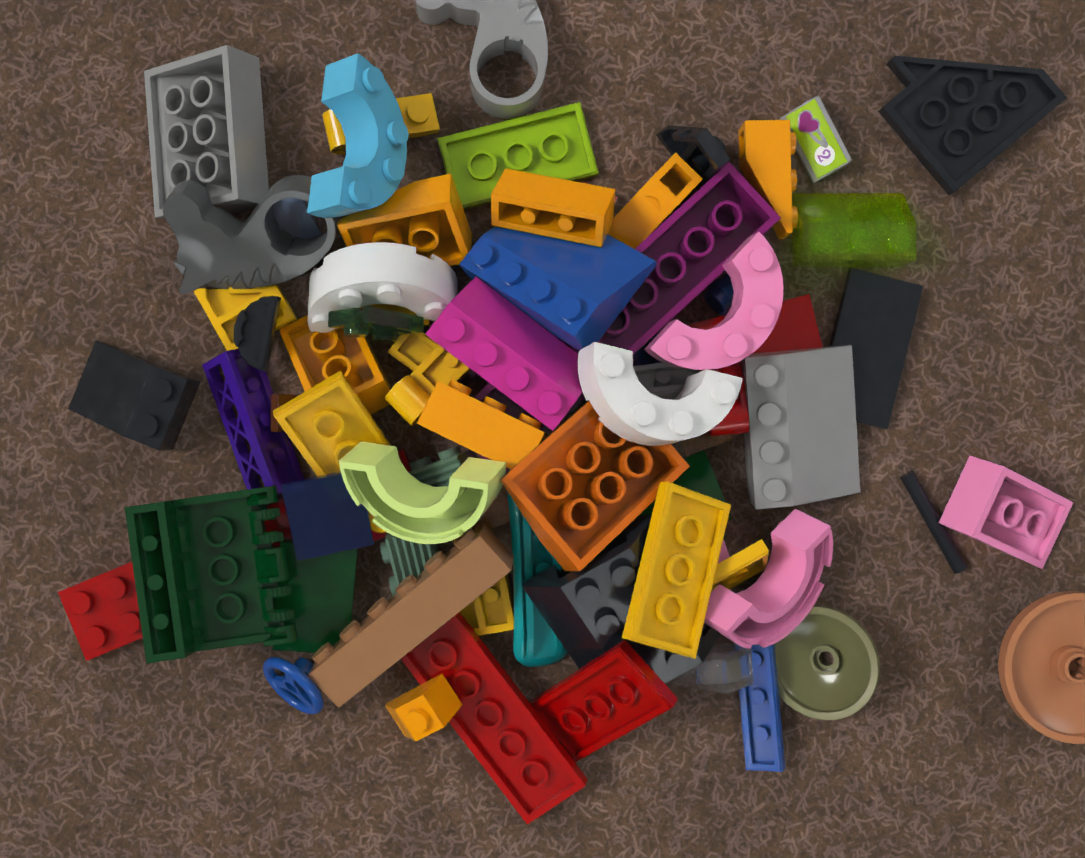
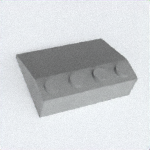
(208, 128)
(800, 426)

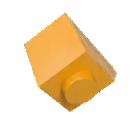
(424, 708)

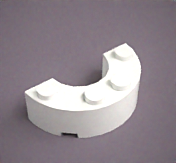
(379, 275)
(644, 418)

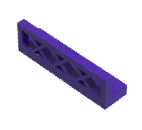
(251, 393)

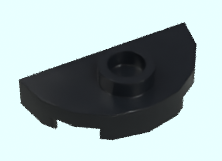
(256, 331)

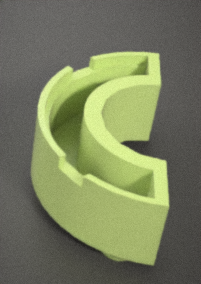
(413, 508)

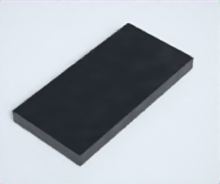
(878, 322)

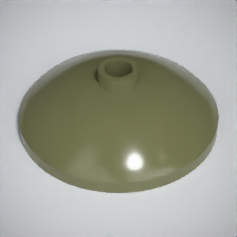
(821, 687)

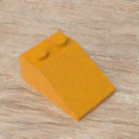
(417, 215)
(324, 354)

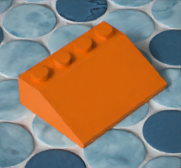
(587, 486)

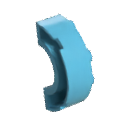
(373, 138)

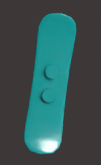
(533, 638)

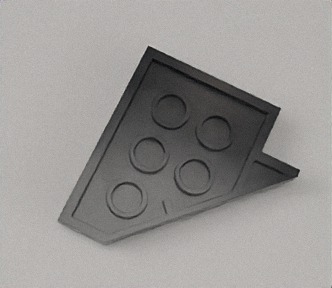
(965, 112)

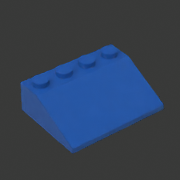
(559, 282)

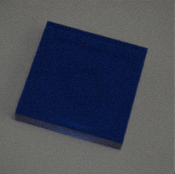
(325, 517)

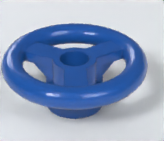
(295, 685)

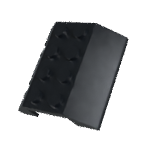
(592, 606)

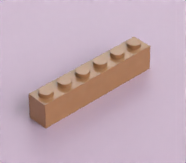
(411, 614)

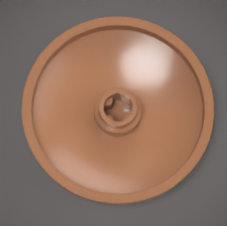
(1045, 666)

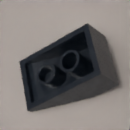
(134, 396)

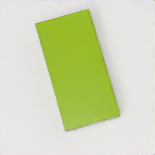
(541, 143)

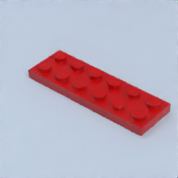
(497, 720)

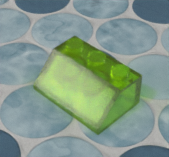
(853, 230)

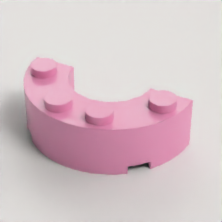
(753, 314)
(782, 592)

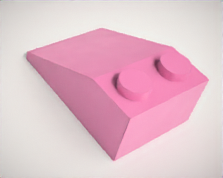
(1006, 511)

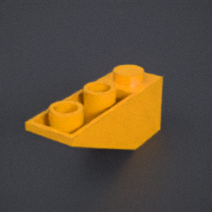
(766, 165)
(654, 202)

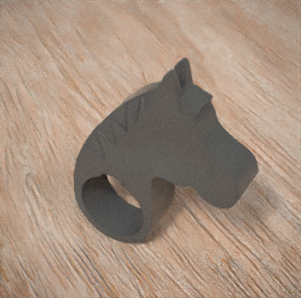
(236, 253)

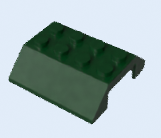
(209, 573)

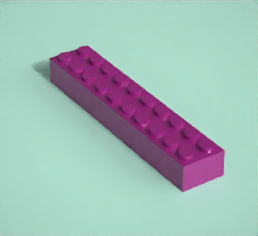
(688, 258)

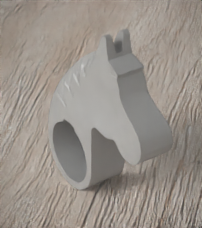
(501, 28)

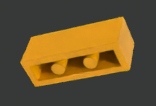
(552, 207)
(480, 424)

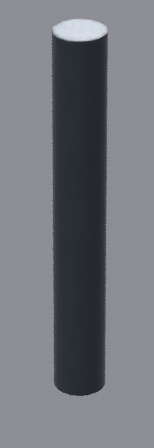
(932, 520)

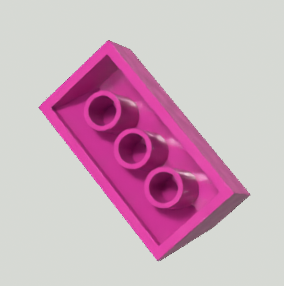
(509, 352)

